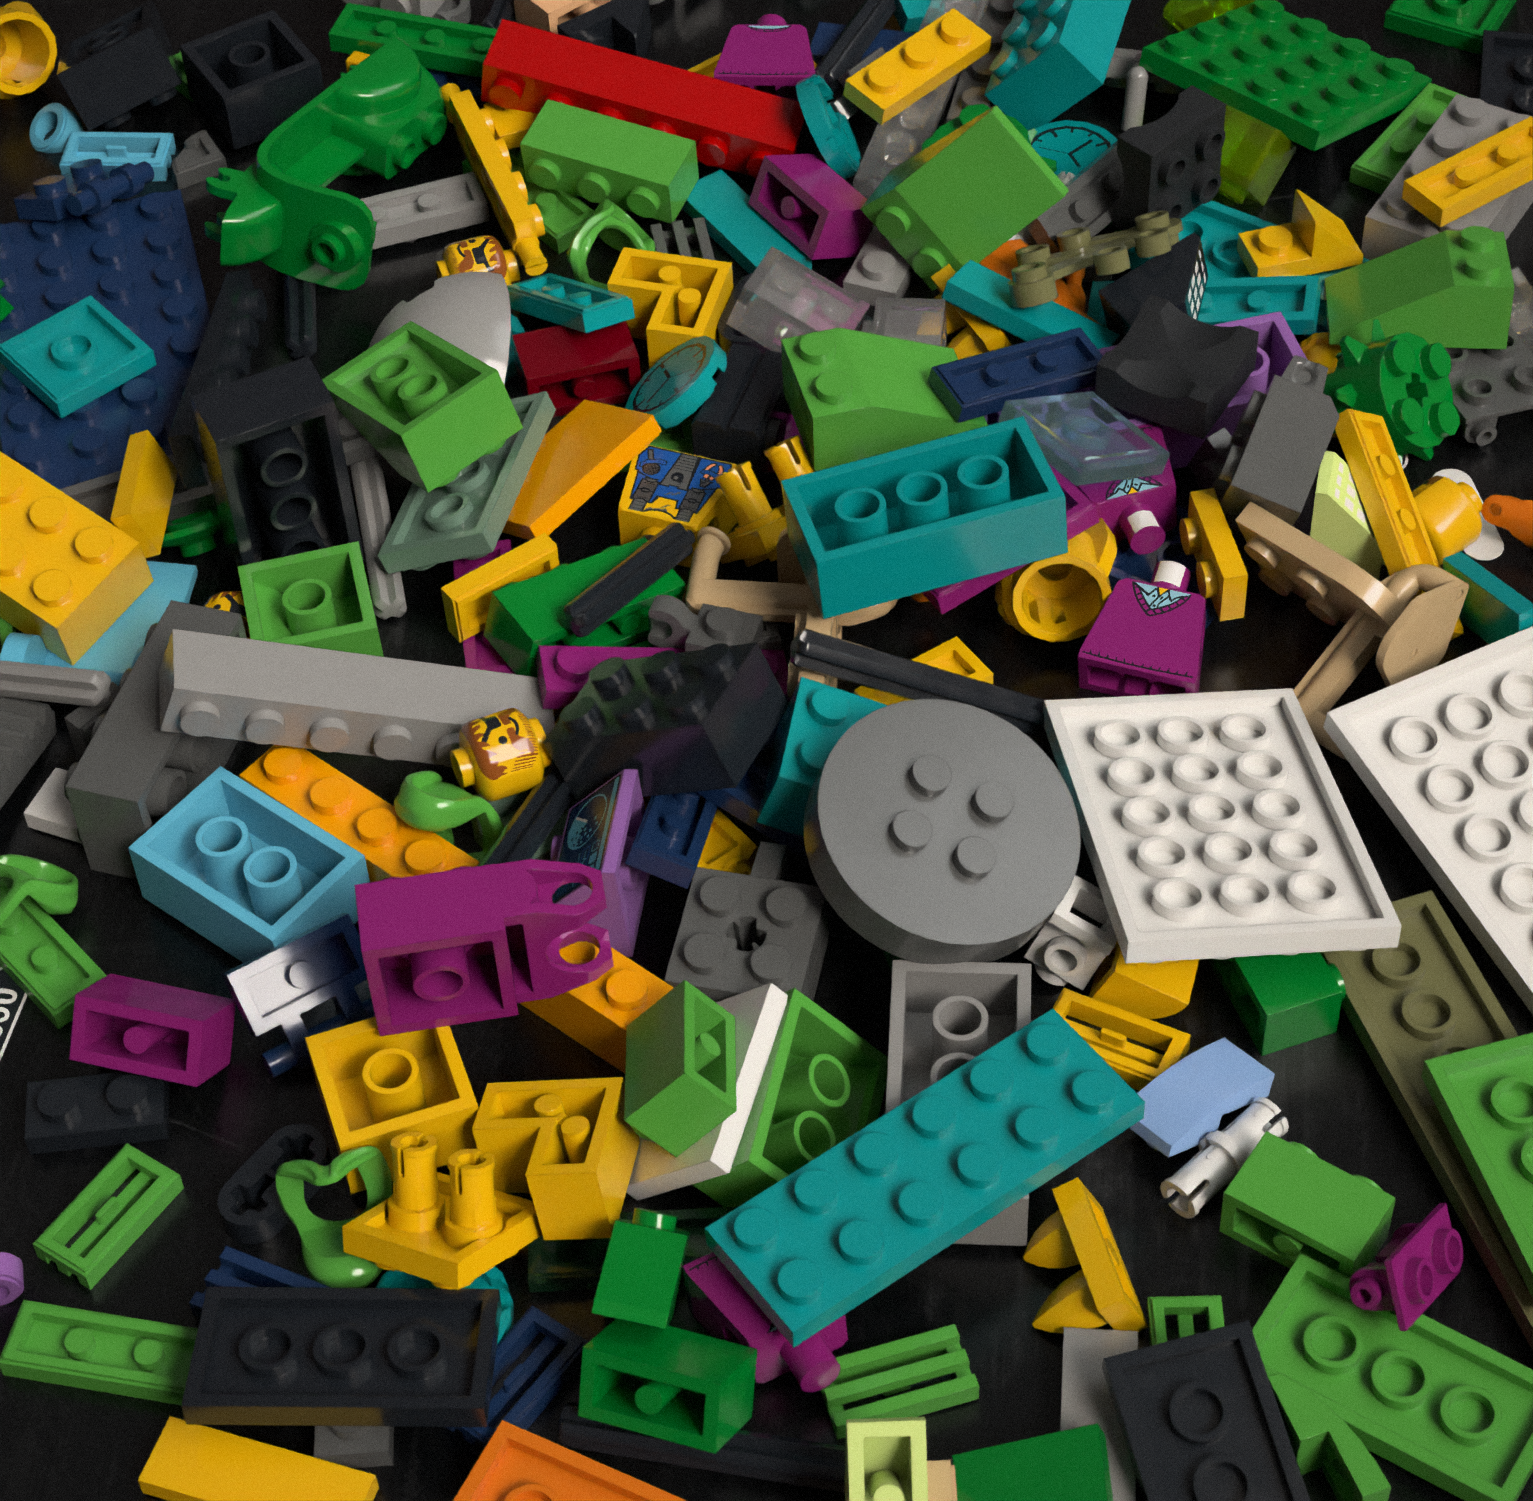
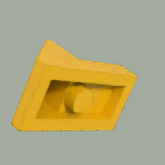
(1306, 246)

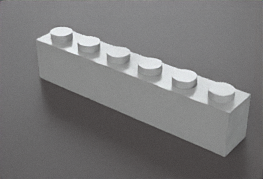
(330, 697)

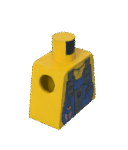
(672, 488)

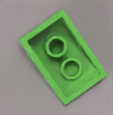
(963, 195)
(1441, 288)
(864, 394)
(424, 405)

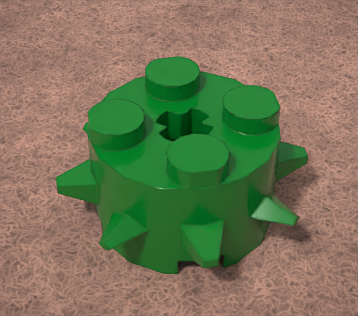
(1400, 381)

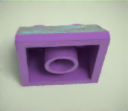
(600, 836)

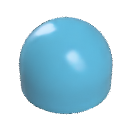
(50, 117)

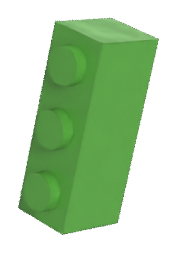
(610, 159)

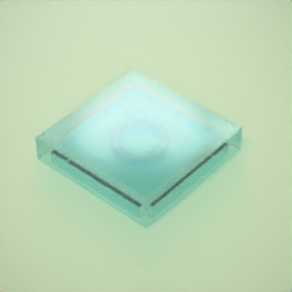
(1088, 438)

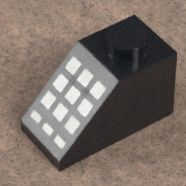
(1174, 276)

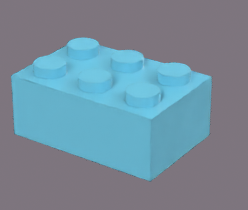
(245, 867)

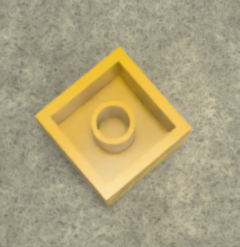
(392, 1087)

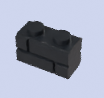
(744, 410)

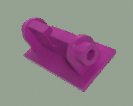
(1410, 1269)

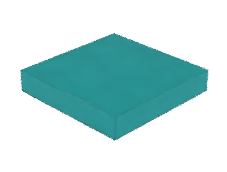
(76, 356)

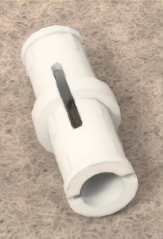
(1221, 1157)

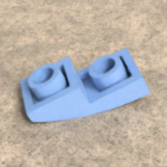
(1196, 1092)

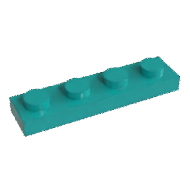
(1248, 297)

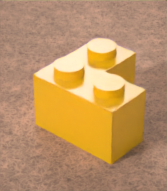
(671, 297)
(563, 1148)

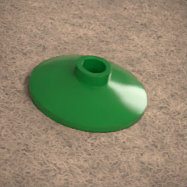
(193, 532)

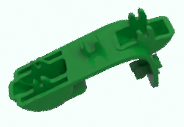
(357, 127)

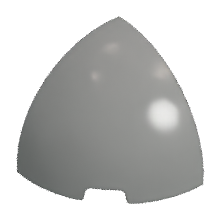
(463, 310)

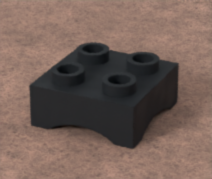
(1172, 160)
(1176, 368)

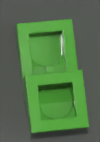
(1327, 1443)

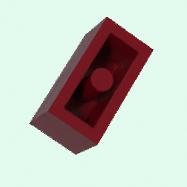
(577, 365)

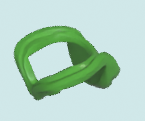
(614, 228)
(440, 806)
(46, 883)
(324, 1238)

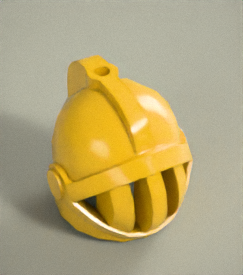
(25, 50)
(1063, 593)

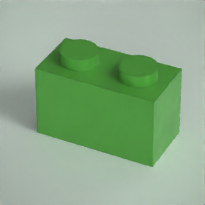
(680, 1069)
(1297, 1204)

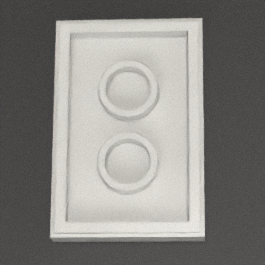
(756, 1026)

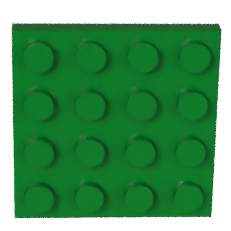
(1286, 72)

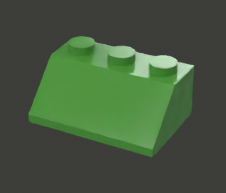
(811, 1096)

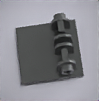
(1490, 386)

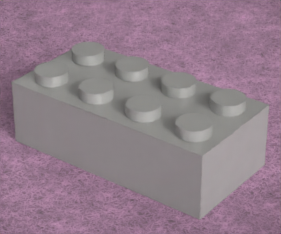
(1463, 123)
(943, 1021)

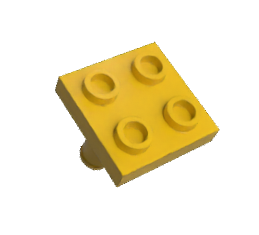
(758, 523)
(439, 1222)

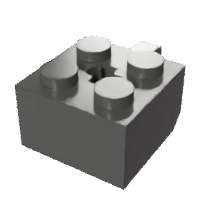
(1279, 445)
(751, 930)

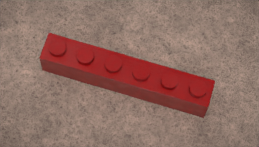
(726, 120)

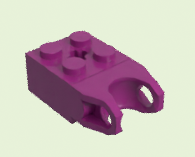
(475, 941)

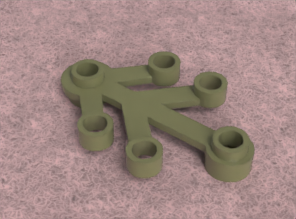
(1038, 269)

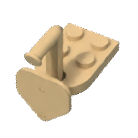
(777, 602)
(1372, 611)

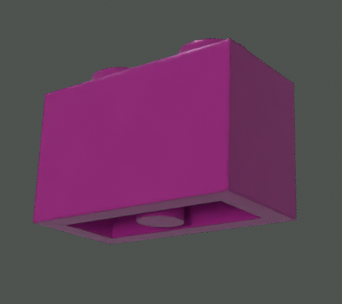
(811, 206)
(152, 1029)

